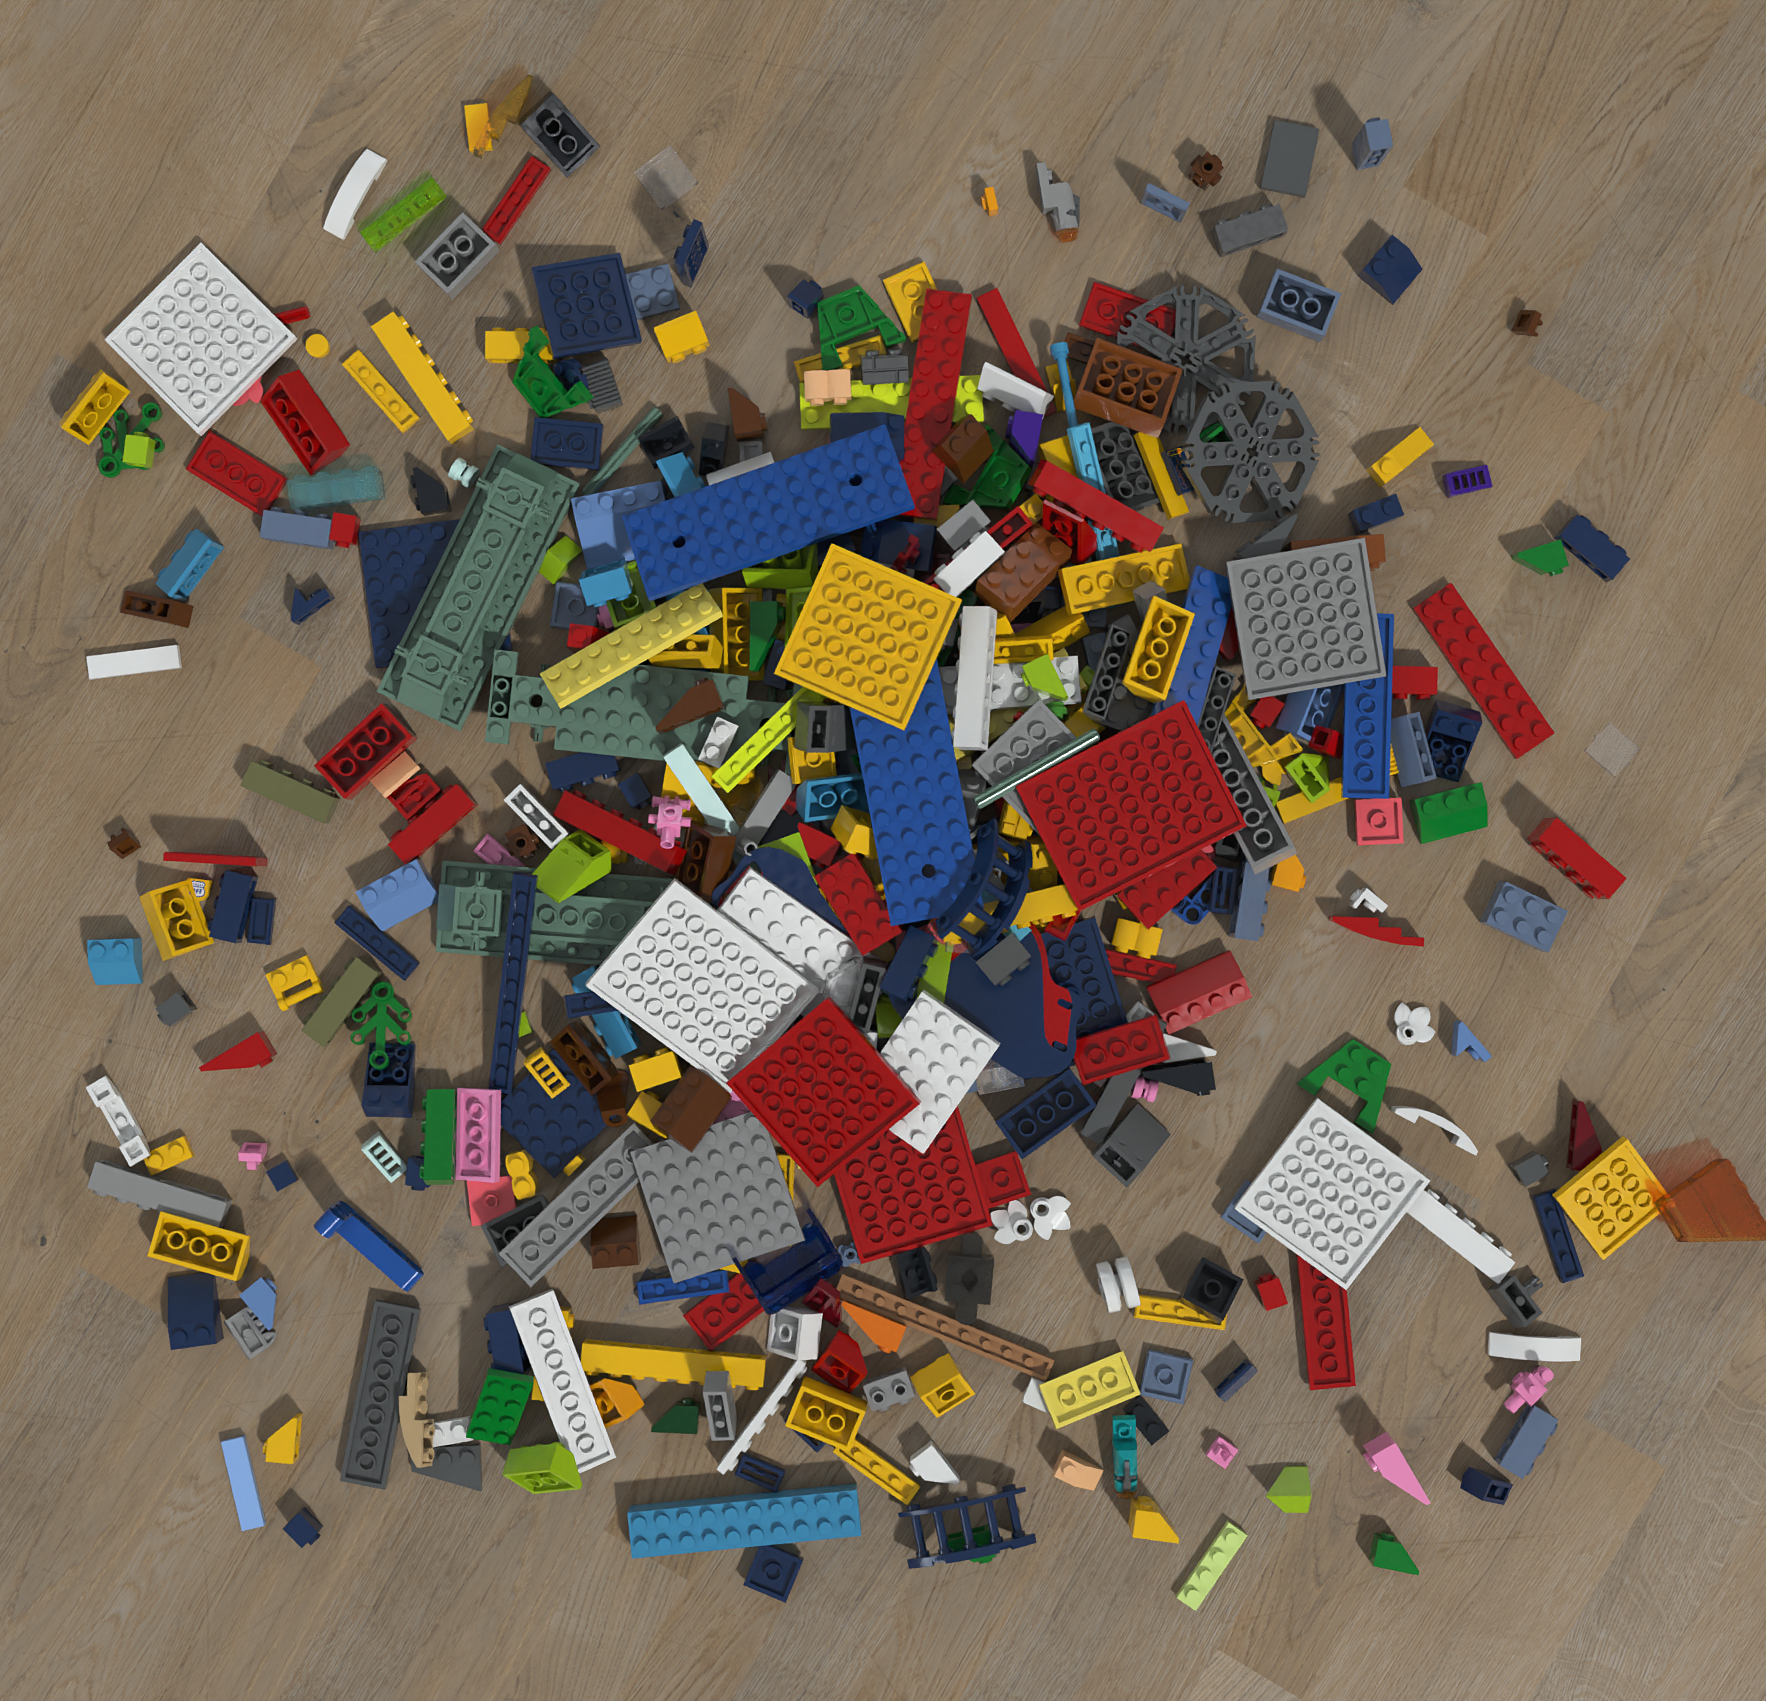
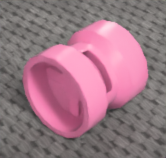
(1145, 1089)

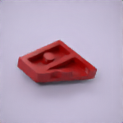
(414, 795)

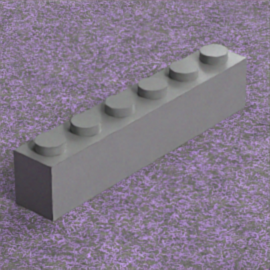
(158, 1193)

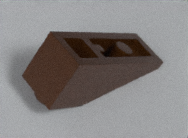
(156, 609)

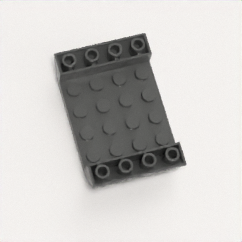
(1117, 708)

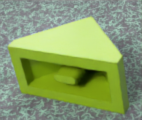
(559, 559)

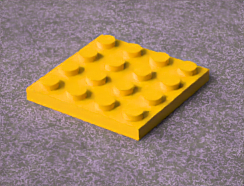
(1611, 1198)

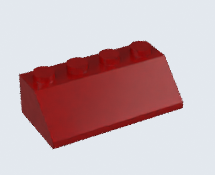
(304, 421)
(1199, 992)

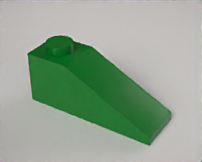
(765, 625)

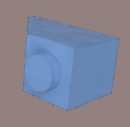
(262, 1300)

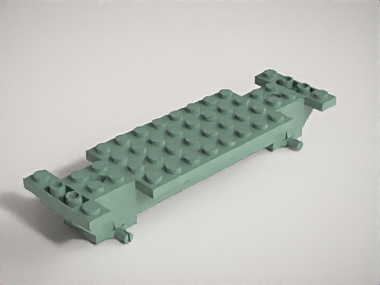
(624, 711)

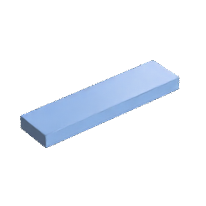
(243, 1483)

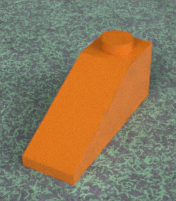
(880, 1329)

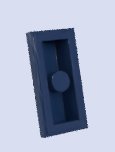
(1235, 1380)

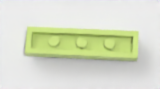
(1211, 1565)

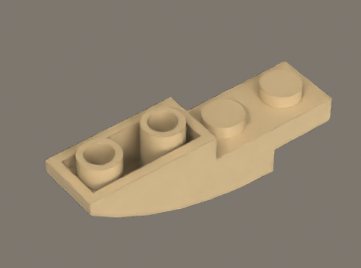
(416, 1428)

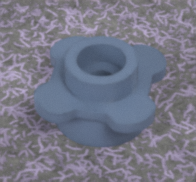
(844, 1250)

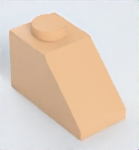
(1077, 1471)

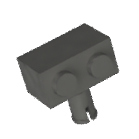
(1516, 1299)

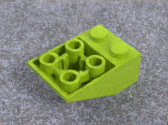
(573, 866)

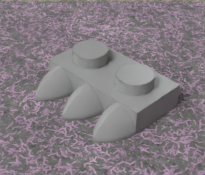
(248, 1333)

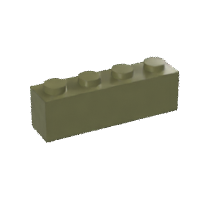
(290, 792)
(341, 1001)

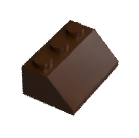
(706, 859)
(584, 1057)
(690, 1109)

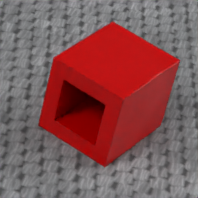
(344, 530)
(1266, 711)
(1327, 742)
(1270, 1291)

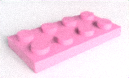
(478, 1134)

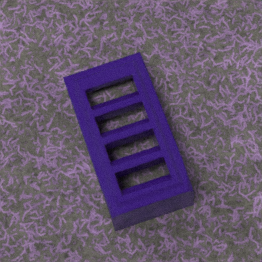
(1450, 486)

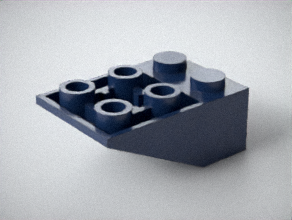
(1450, 737)
(392, 1089)

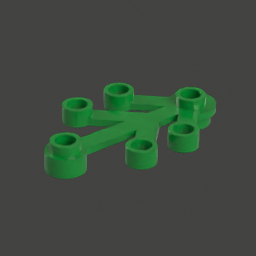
(116, 458)
(381, 1021)

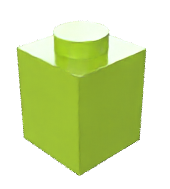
(139, 450)

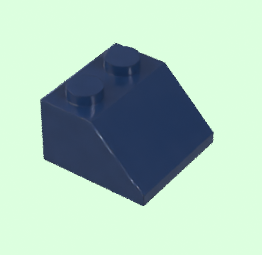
(1391, 270)

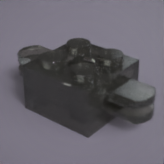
(968, 1278)

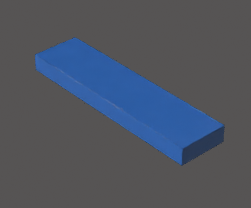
(665, 1290)

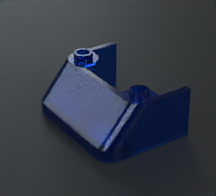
(794, 1270)

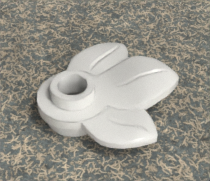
(1414, 1021)
(1052, 1217)
(1009, 1220)

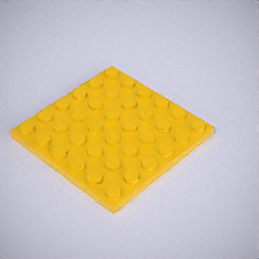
(868, 637)

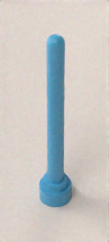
(1059, 352)

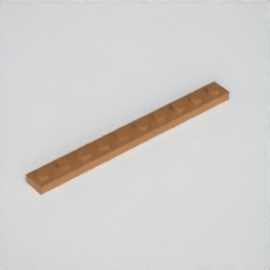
(944, 1327)

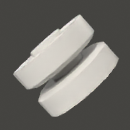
(1117, 1284)

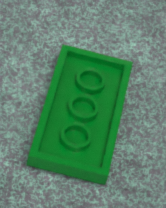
(499, 1406)

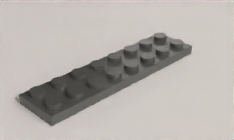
(378, 1392)

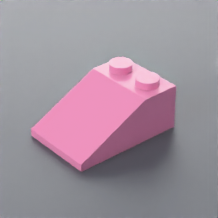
(1385, 1456)

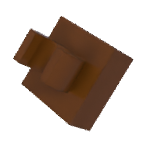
(1527, 322)
(123, 844)

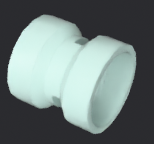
(463, 472)

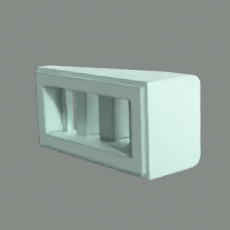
(366, 1148)

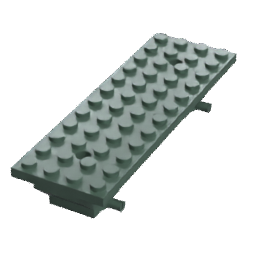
(478, 587)
(577, 930)

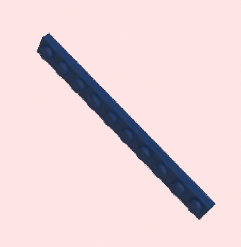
(513, 981)

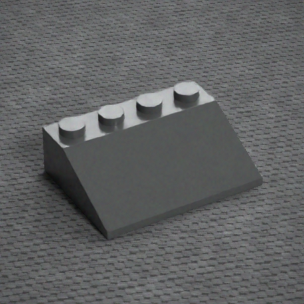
(1123, 467)

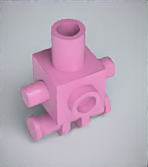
(669, 818)
(1528, 1387)

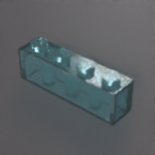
(336, 489)

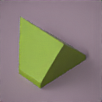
(1310, 775)
(1292, 1490)

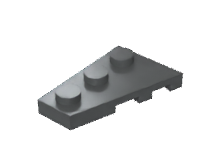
(455, 1465)

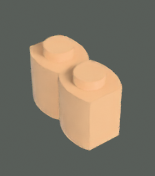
(827, 386)

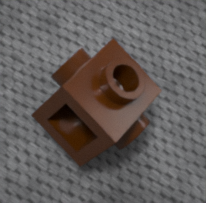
(1202, 177)
(514, 840)

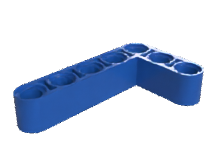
(1196, 902)
(369, 1242)

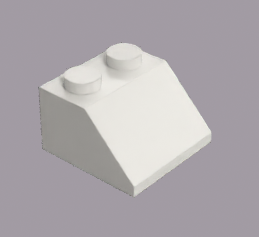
(795, 1333)

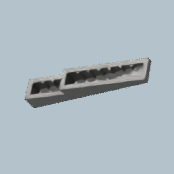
(1111, 1101)

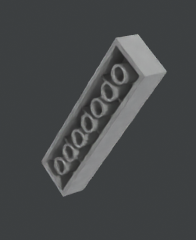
(1264, 837)

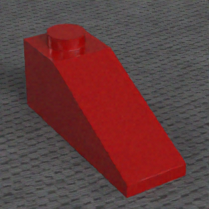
(247, 1054)

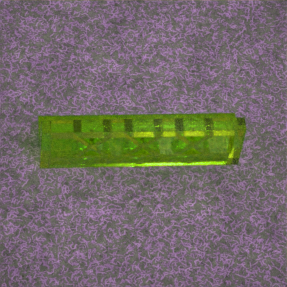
(403, 214)

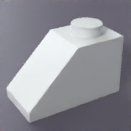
(933, 1465)

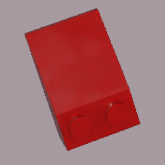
(1071, 531)

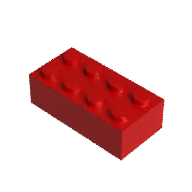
(365, 751)
(1576, 859)
(1161, 891)
(858, 903)

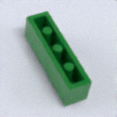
(439, 1137)

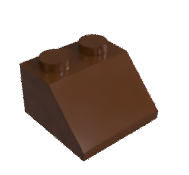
(746, 417)
(964, 447)
(615, 1242)

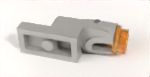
(1061, 202)

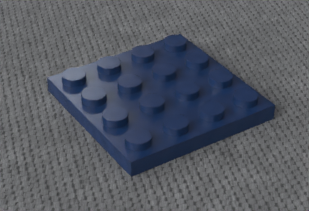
(586, 305)
(556, 1127)

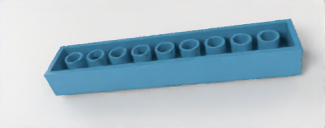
(744, 1520)

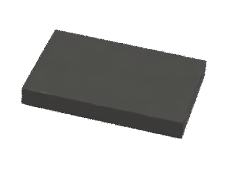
(1289, 158)

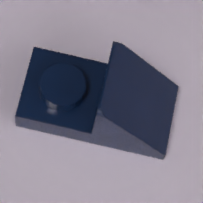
(304, 608)

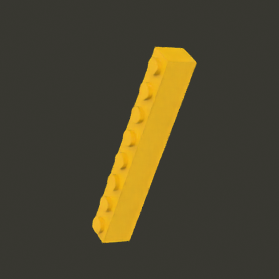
(670, 1363)

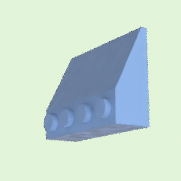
(601, 521)

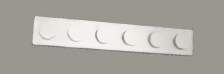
(757, 1422)

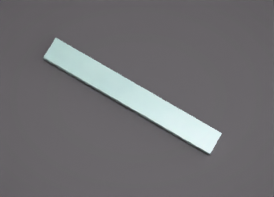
(703, 794)

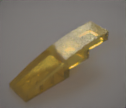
(507, 110)

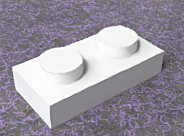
(718, 742)
(451, 1431)

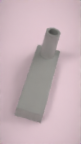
(763, 813)

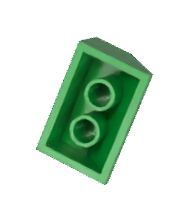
(1450, 812)

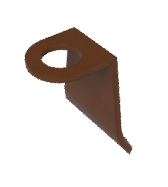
(613, 1099)

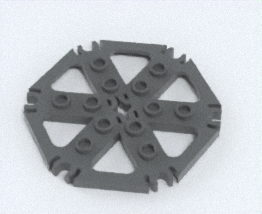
(1186, 338)
(1234, 453)

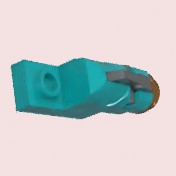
(1124, 1455)

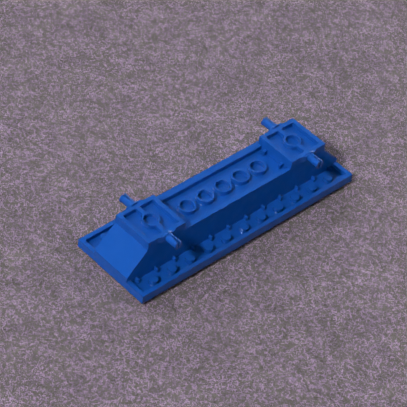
(768, 512)
(916, 808)

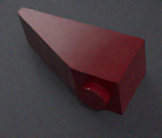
(1583, 1141)

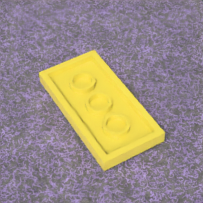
(1089, 1389)

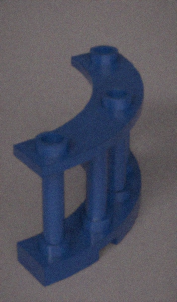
(1010, 899)
(971, 1549)

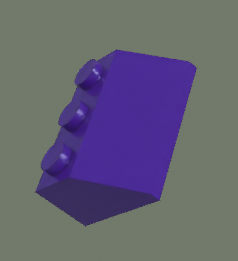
(1023, 434)

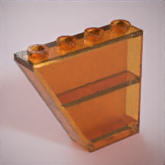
(1712, 1207)

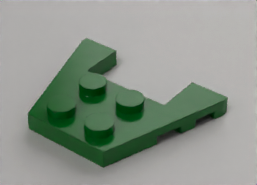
(847, 317)
(540, 385)
(999, 480)
(1359, 1072)

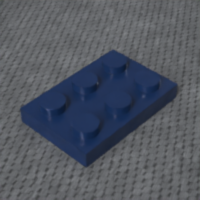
(567, 443)

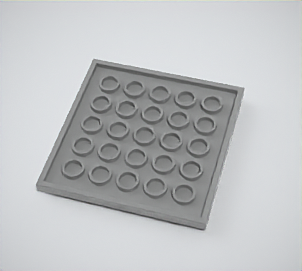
(1306, 619)
(719, 1198)

